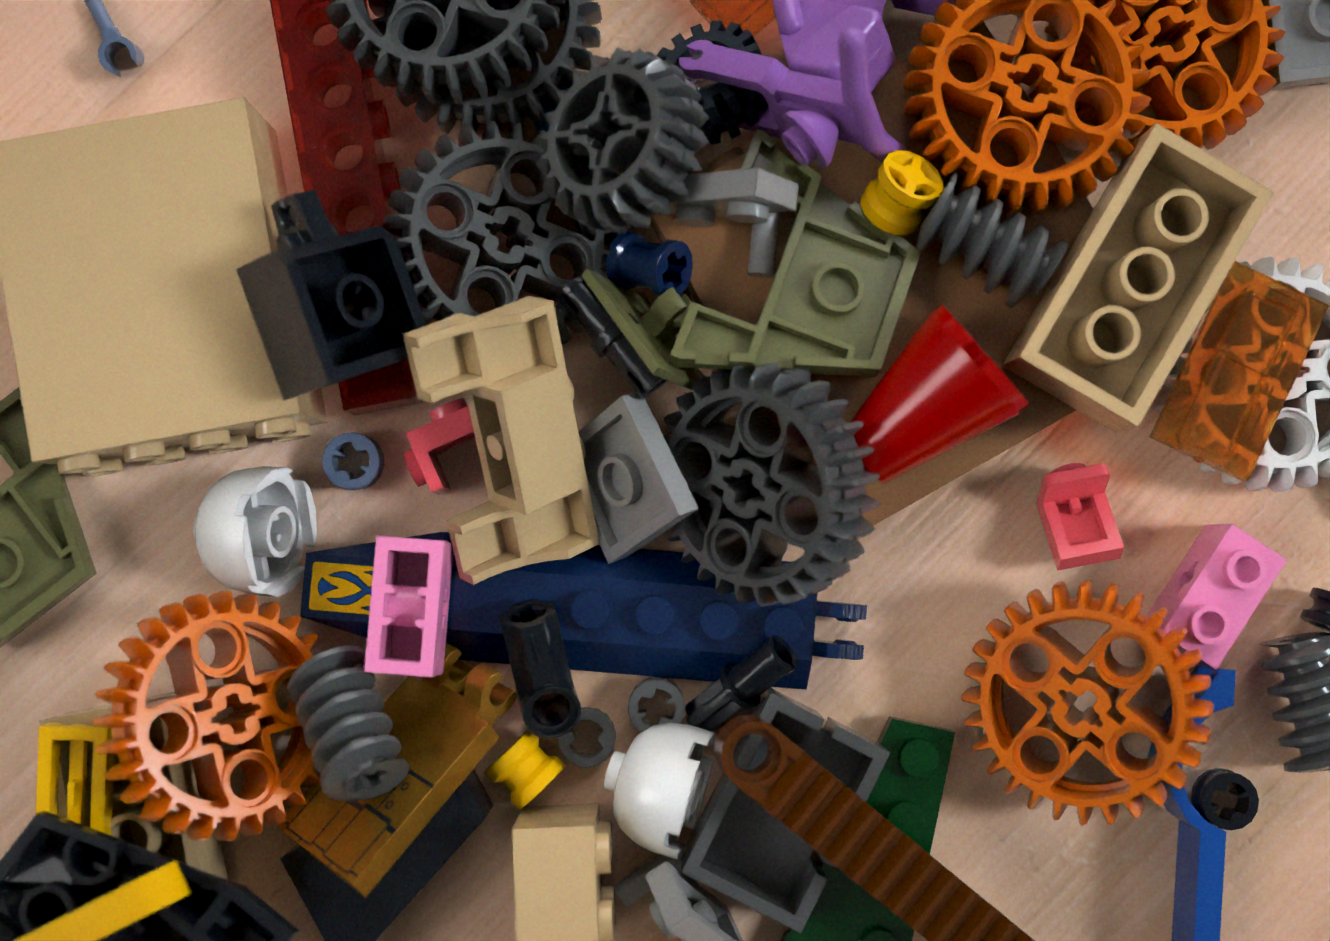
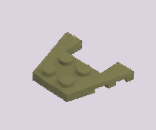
(829, 297)
(40, 531)

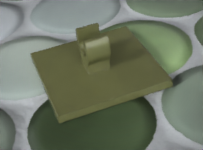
(657, 325)

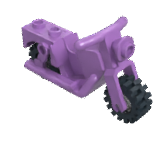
(834, 61)

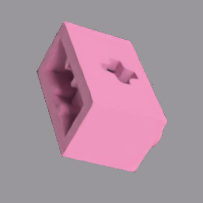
(1217, 590)
(409, 606)

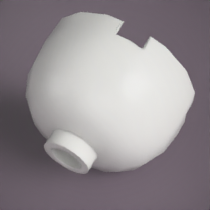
(255, 530)
(660, 785)

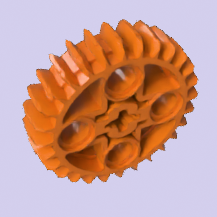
(1194, 39)
(1053, 91)
(190, 712)
(1100, 725)

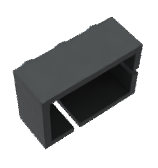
(748, 850)

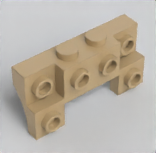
(523, 434)

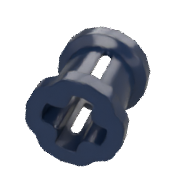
(648, 264)

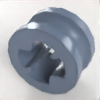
(345, 478)

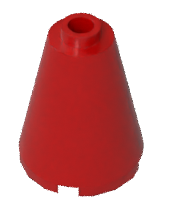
(933, 399)

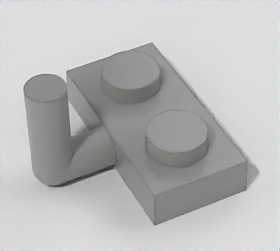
(743, 197)
(680, 903)

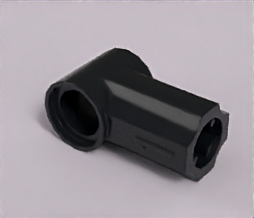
(540, 667)

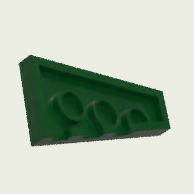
(908, 797)

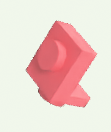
(449, 428)
(1078, 516)

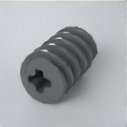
(990, 244)
(1306, 683)
(346, 725)

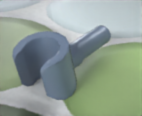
(111, 38)

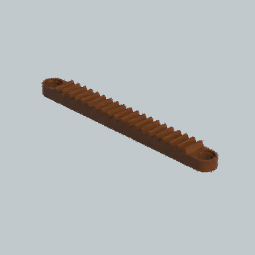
(860, 839)

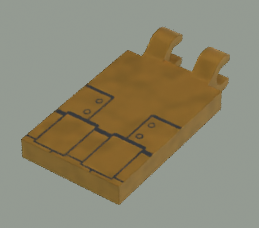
(440, 740)

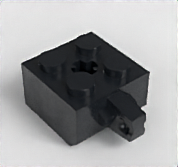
(329, 299)

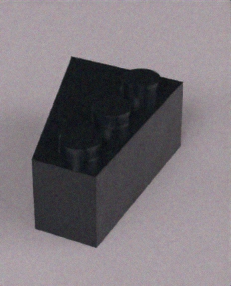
(349, 916)

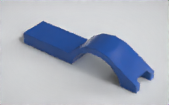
(1199, 843)

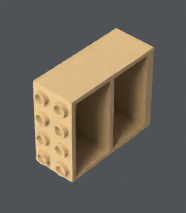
(131, 290)

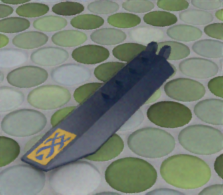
(614, 617)

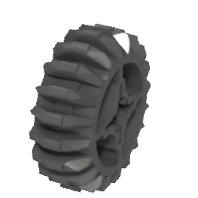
(612, 157)

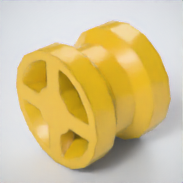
(901, 192)
(524, 769)

